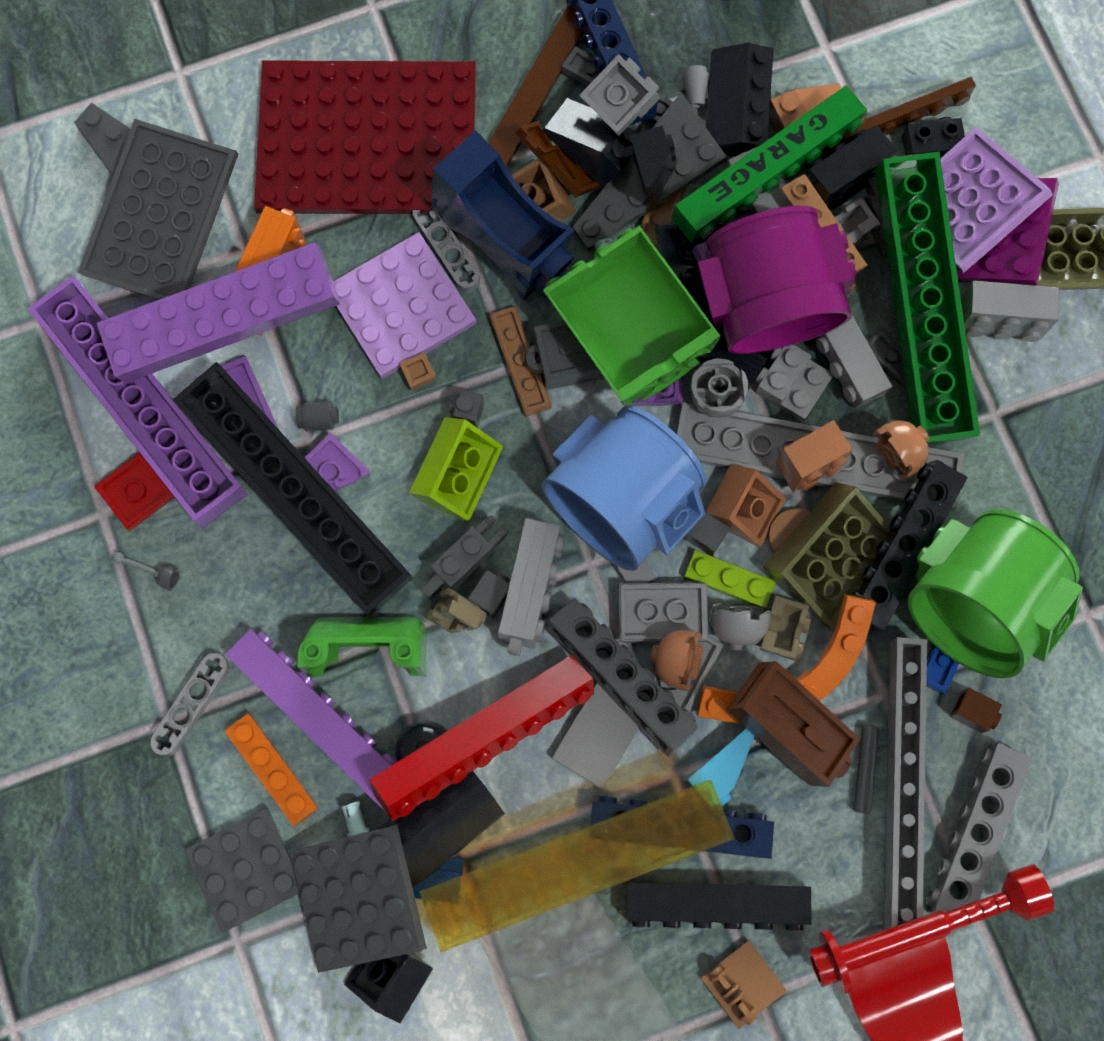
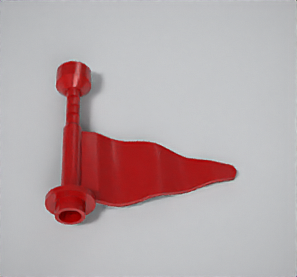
(904, 974)

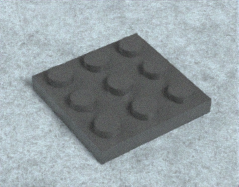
(244, 870)

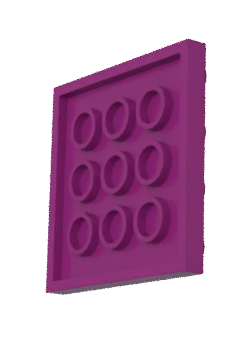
(1020, 253)

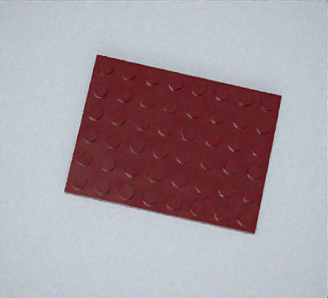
(358, 133)

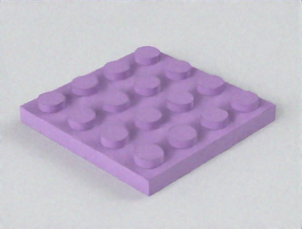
(986, 195)
(401, 305)

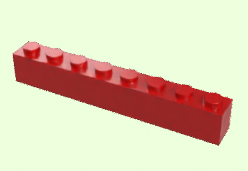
(482, 737)

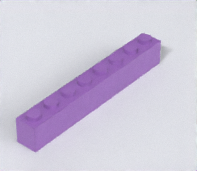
(310, 710)

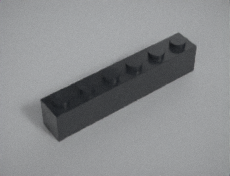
(718, 903)

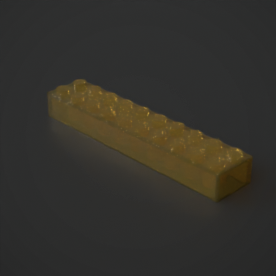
(576, 865)

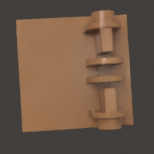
(743, 984)

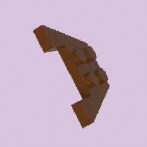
(556, 160)

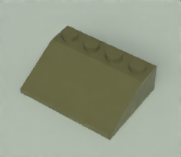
(1074, 250)
(829, 552)

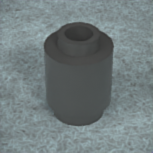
(317, 416)

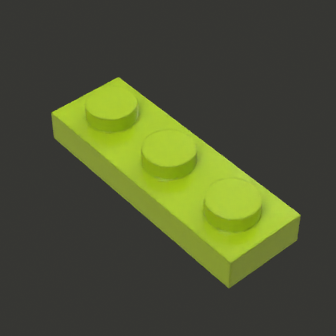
(730, 579)

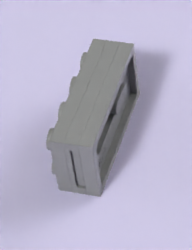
(529, 585)

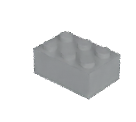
(1009, 310)

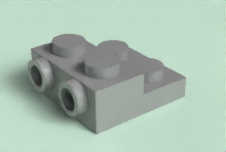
(621, 94)
(793, 381)

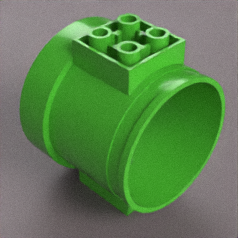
(995, 592)

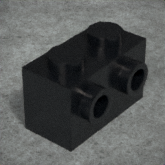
(932, 136)

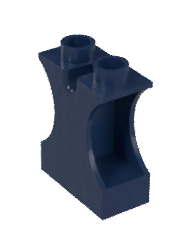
(491, 209)

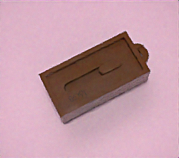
(794, 724)

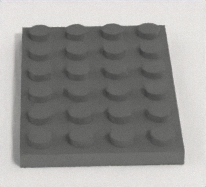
(158, 211)

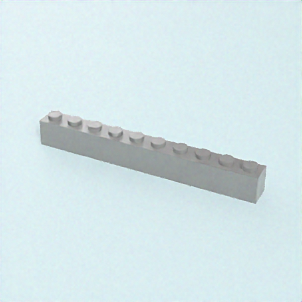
(844, 347)
(905, 781)

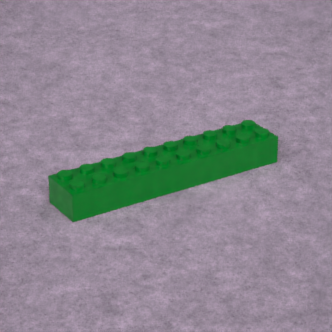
(927, 297)

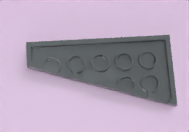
(624, 198)

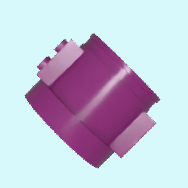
(777, 279)

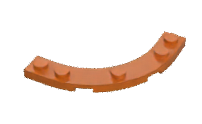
(826, 675)

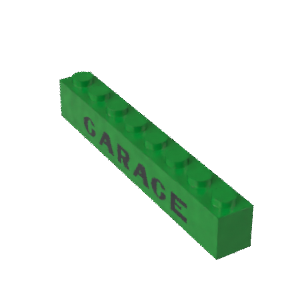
(768, 164)

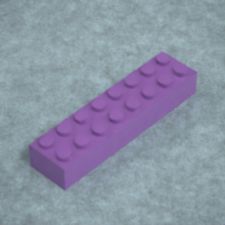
(218, 313)

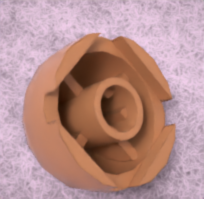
(903, 446)
(678, 658)

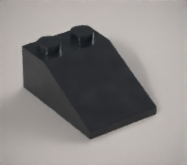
(589, 141)

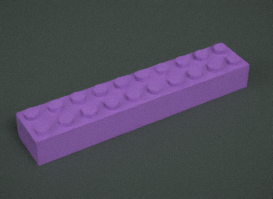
(139, 407)

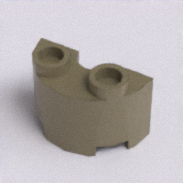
(455, 613)
(785, 627)

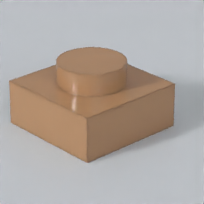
(418, 371)

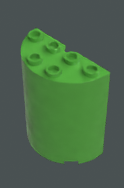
(633, 316)

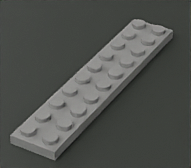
(759, 440)

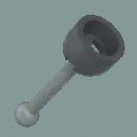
(165, 576)

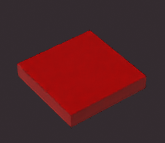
(134, 492)

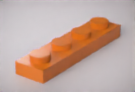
(271, 769)

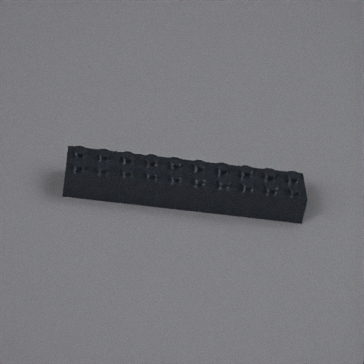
(293, 489)

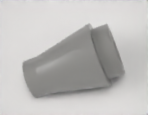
(696, 84)

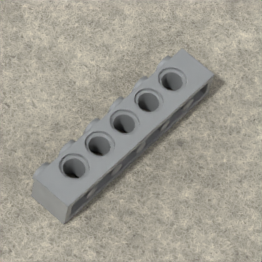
(993, 825)

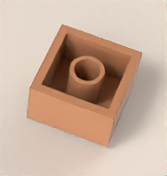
(814, 456)

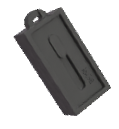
(560, 357)

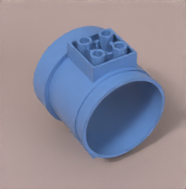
(626, 486)

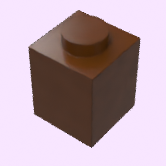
(976, 711)

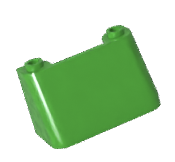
(327, 634)

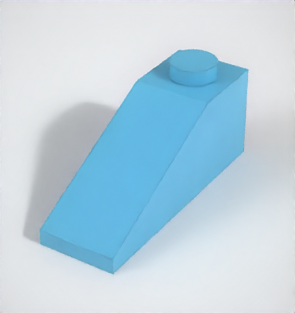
(725, 766)

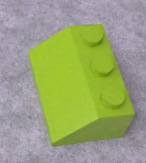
(456, 468)

